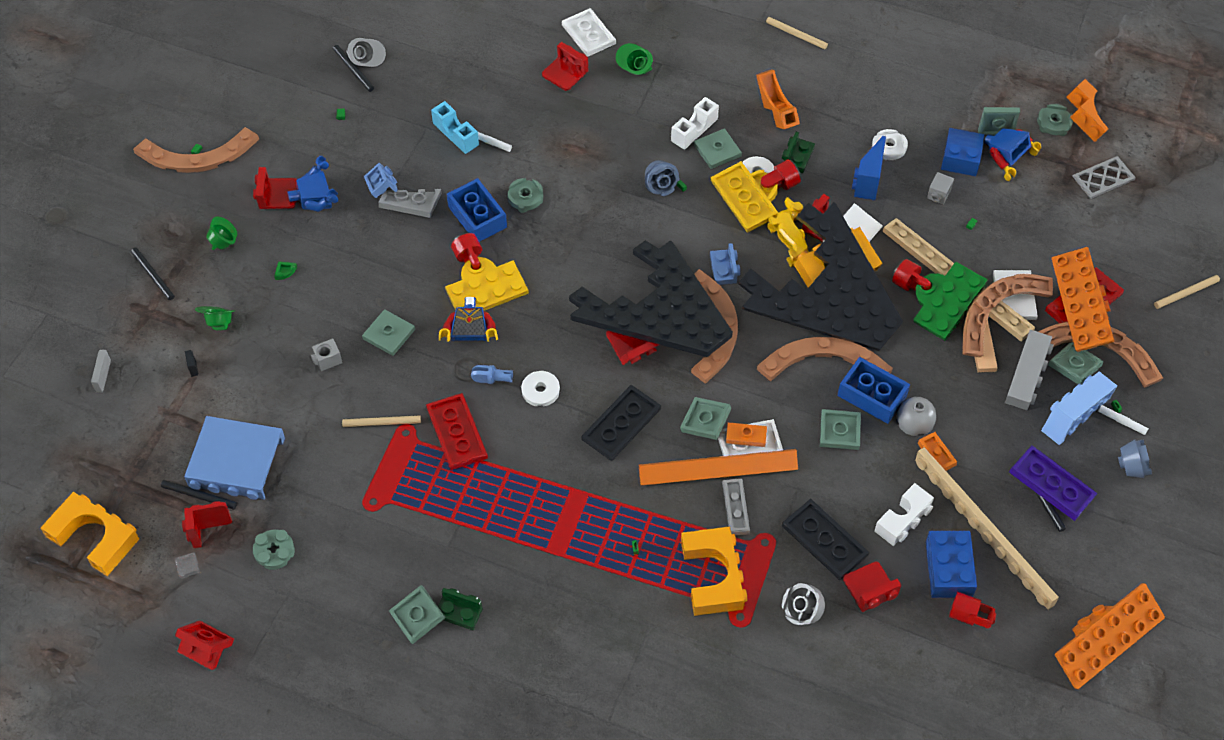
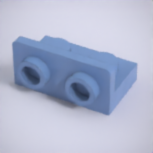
(380, 179)
(724, 265)

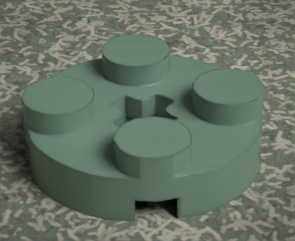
(1052, 127)
(529, 202)
(271, 538)

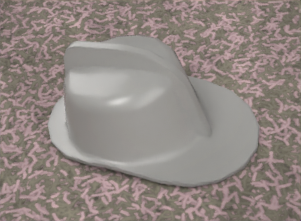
(366, 52)

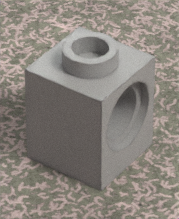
(940, 188)
(326, 348)

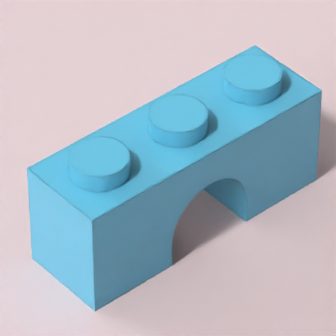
(462, 135)

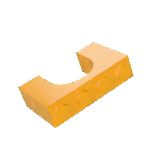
(811, 266)
(79, 511)
(716, 544)

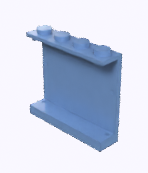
(233, 457)

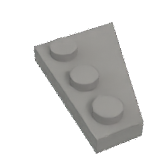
(415, 203)

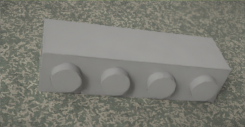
(1028, 370)

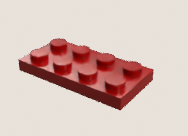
(1112, 289)

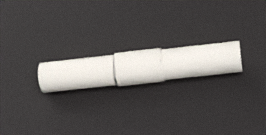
(494, 142)
(1123, 420)

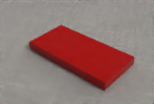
(456, 431)

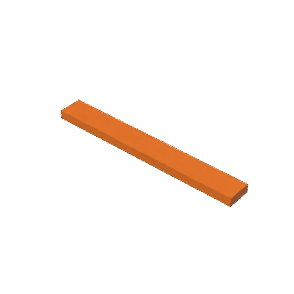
(718, 467)

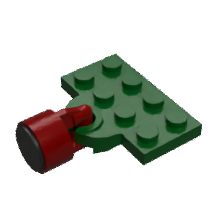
(943, 297)

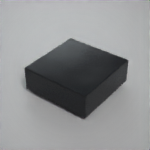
(191, 363)

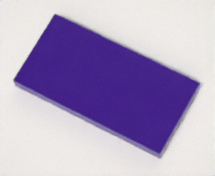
(1053, 483)

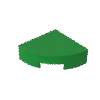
(284, 270)

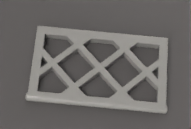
(1104, 165)

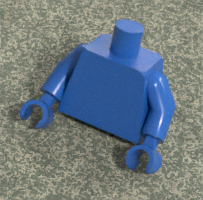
(313, 189)

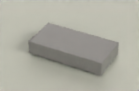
(100, 371)

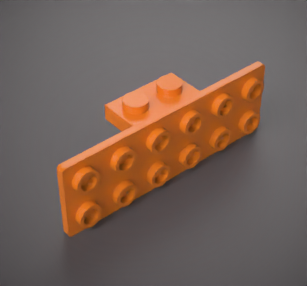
(1083, 299)
(1108, 634)

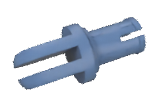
(490, 374)

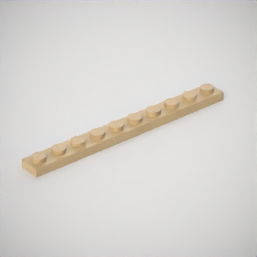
(940, 264)
(987, 529)

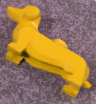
(788, 231)

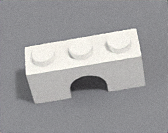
(686, 131)
(896, 527)

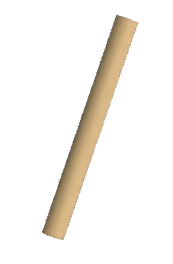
(797, 33)
(1185, 292)
(381, 421)

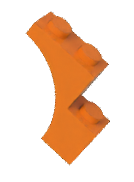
(774, 99)
(1086, 116)

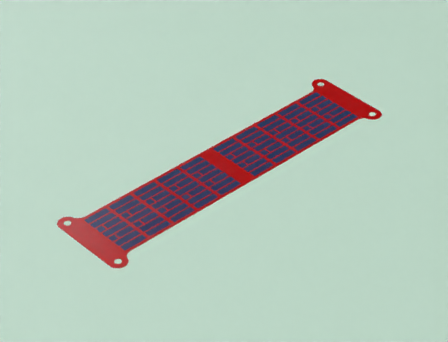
(557, 520)

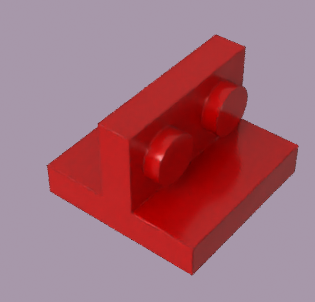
(202, 643)

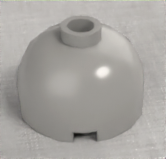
(916, 416)
(803, 604)

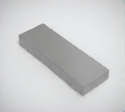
(736, 506)

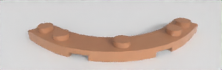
(197, 162)
(978, 313)
(1122, 345)
(820, 347)
(711, 365)

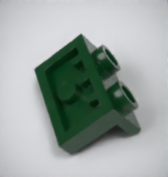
(798, 151)
(460, 608)

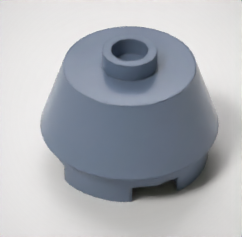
(661, 177)
(1135, 459)

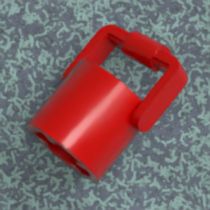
(966, 609)

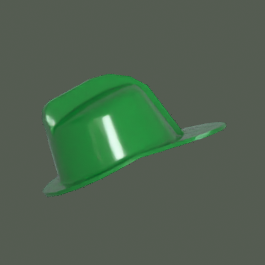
(634, 59)
(221, 233)
(216, 317)

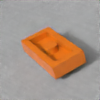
(746, 434)
(938, 450)

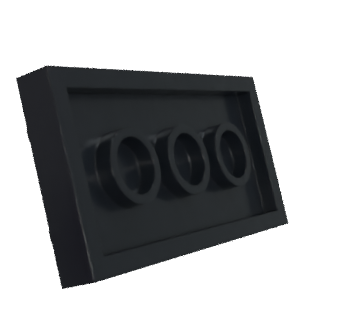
(621, 422)
(825, 539)

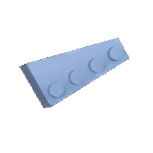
(1078, 406)

